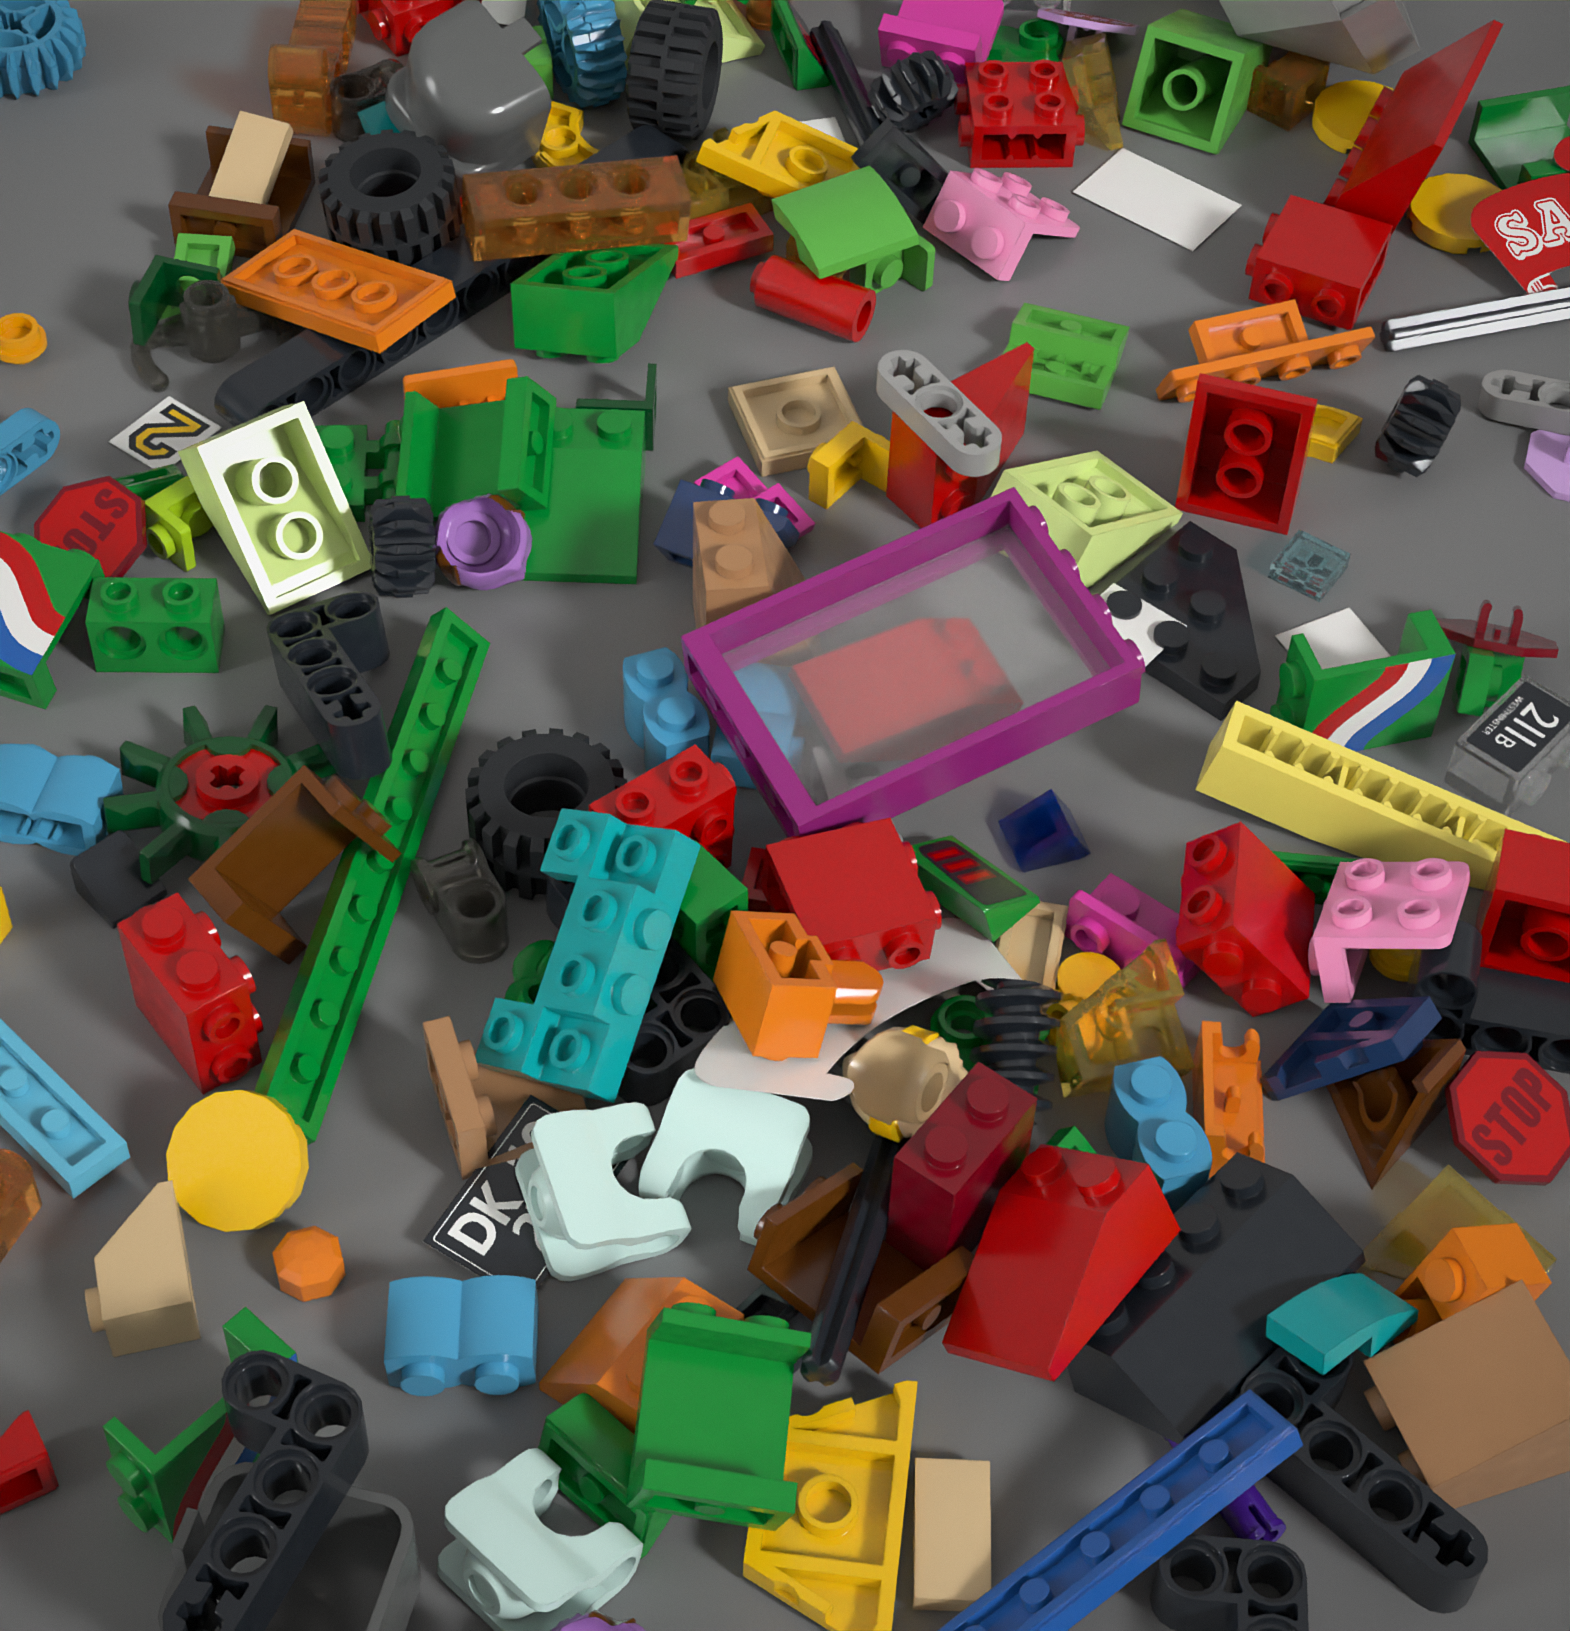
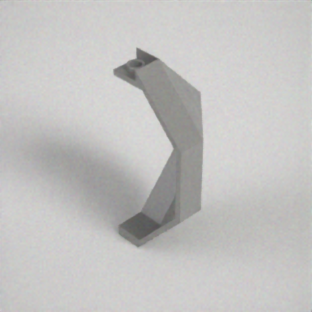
(1343, 32)

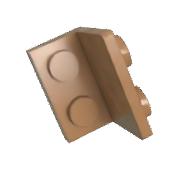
(480, 1101)

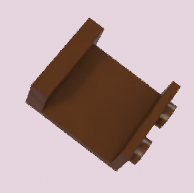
(249, 223)
(283, 852)
(902, 1299)

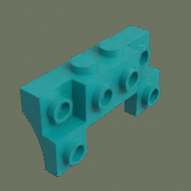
(602, 958)

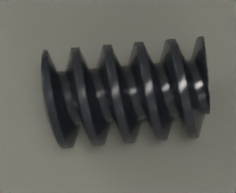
(1016, 1032)

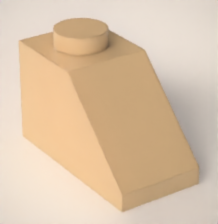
(145, 1280)

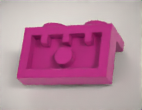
(1123, 923)

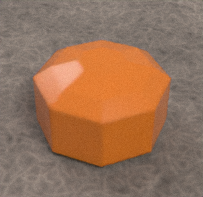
(309, 1263)

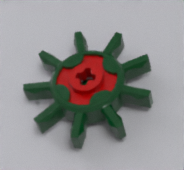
(203, 788)

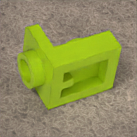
(173, 521)

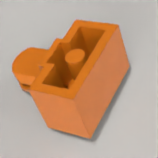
(787, 987)

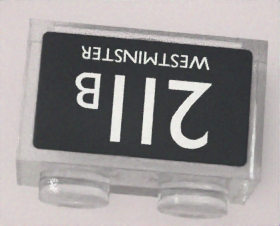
(1513, 748)

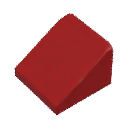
(23, 1464)

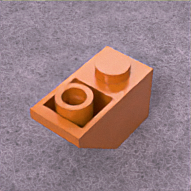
(1467, 1269)

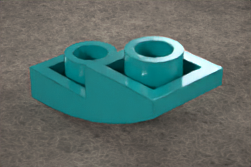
(1338, 1318)

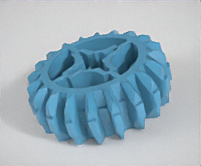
(38, 45)
(585, 49)

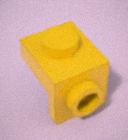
(845, 460)

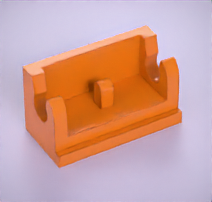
(1228, 1095)

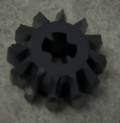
(913, 91)
(1417, 426)
(402, 546)

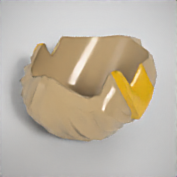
(902, 1079)

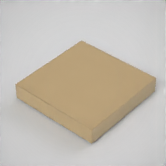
(790, 417)

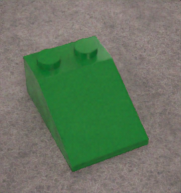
(590, 300)
(592, 500)

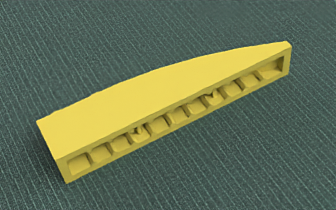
(1346, 796)

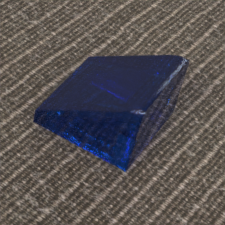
(1044, 833)

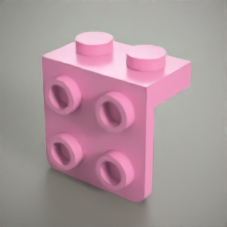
(994, 219)
(1383, 908)

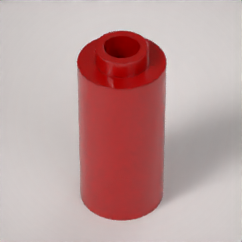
(821, 303)

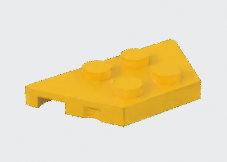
(778, 155)
(844, 1541)

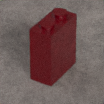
(957, 1165)

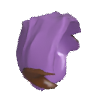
(482, 542)

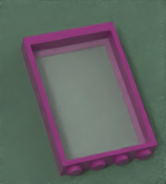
(912, 668)

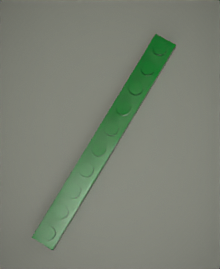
(366, 885)

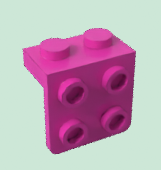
(951, 28)

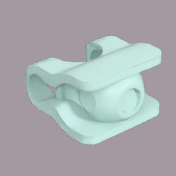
(730, 1134)
(576, 1202)
(515, 1566)

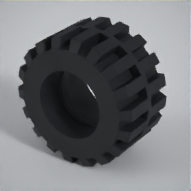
(674, 68)
(391, 196)
(529, 778)

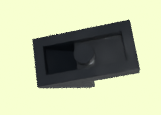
(904, 167)

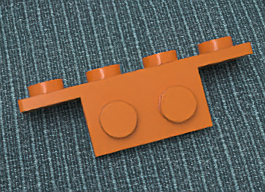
(1258, 346)

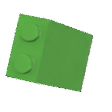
(1193, 80)

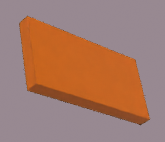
(338, 290)

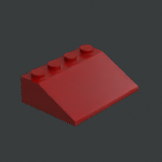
(1410, 130)

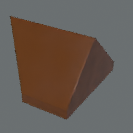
(1395, 1104)

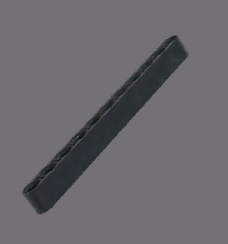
(327, 369)

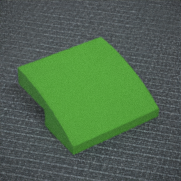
(845, 222)
(1072, 353)

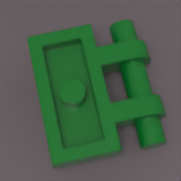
(352, 456)

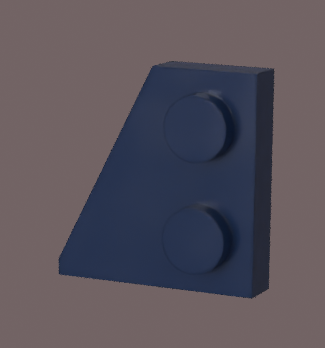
(1350, 1042)

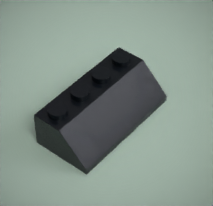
(1202, 1308)

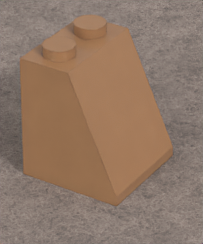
(736, 558)
(1478, 1399)

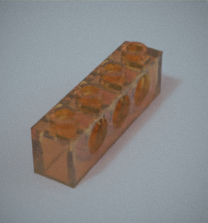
(575, 208)

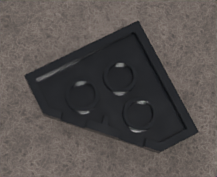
(1203, 587)

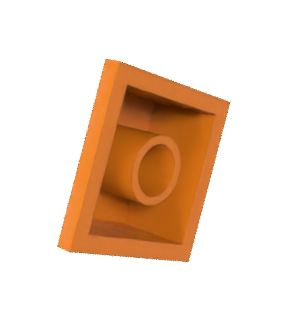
(611, 1347)

